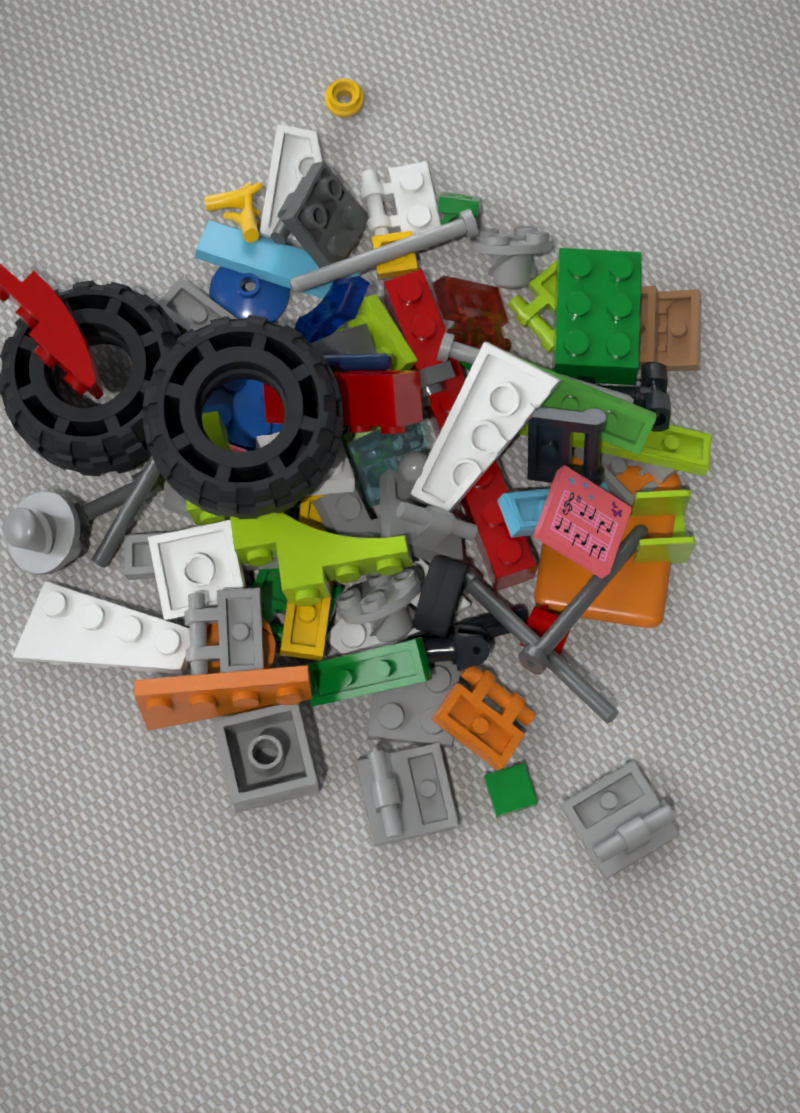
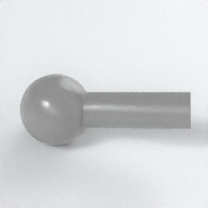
(412, 466)

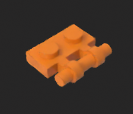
(477, 724)

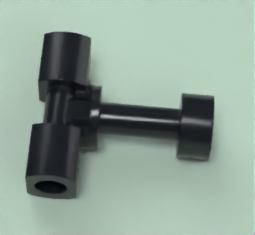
(648, 392)

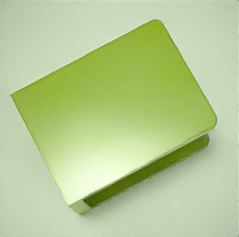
(664, 549)

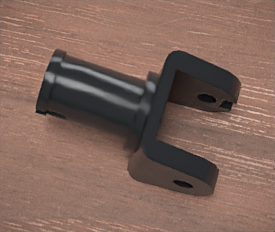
(464, 646)

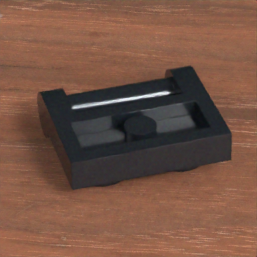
(551, 443)

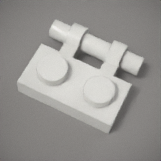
(412, 196)

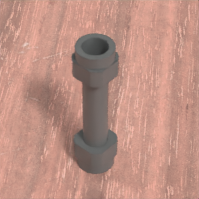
(108, 502)

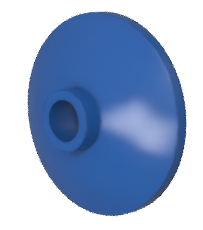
(265, 300)

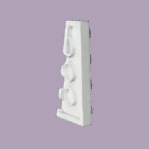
(485, 418)
(94, 632)

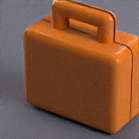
(636, 592)

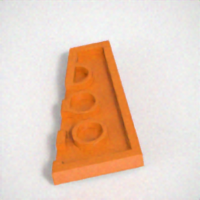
(208, 696)

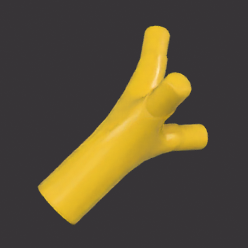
(233, 198)
(246, 220)

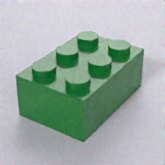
(597, 315)

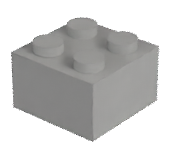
(266, 756)

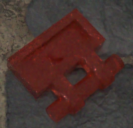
(471, 306)

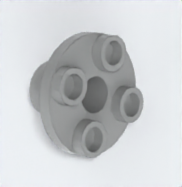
(512, 253)
(43, 533)
(383, 604)

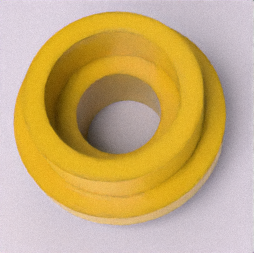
(340, 88)

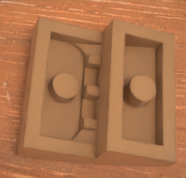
(670, 328)

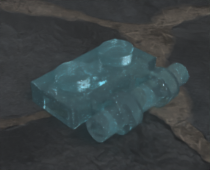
(377, 453)

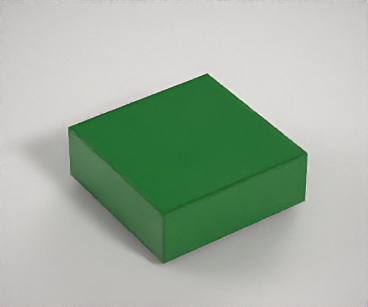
(510, 790)

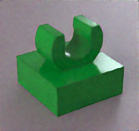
(454, 203)

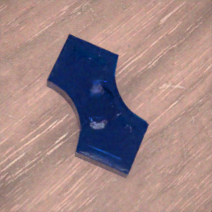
(334, 310)

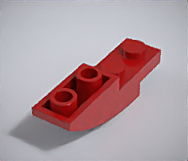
(53, 330)

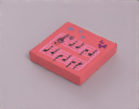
(582, 522)

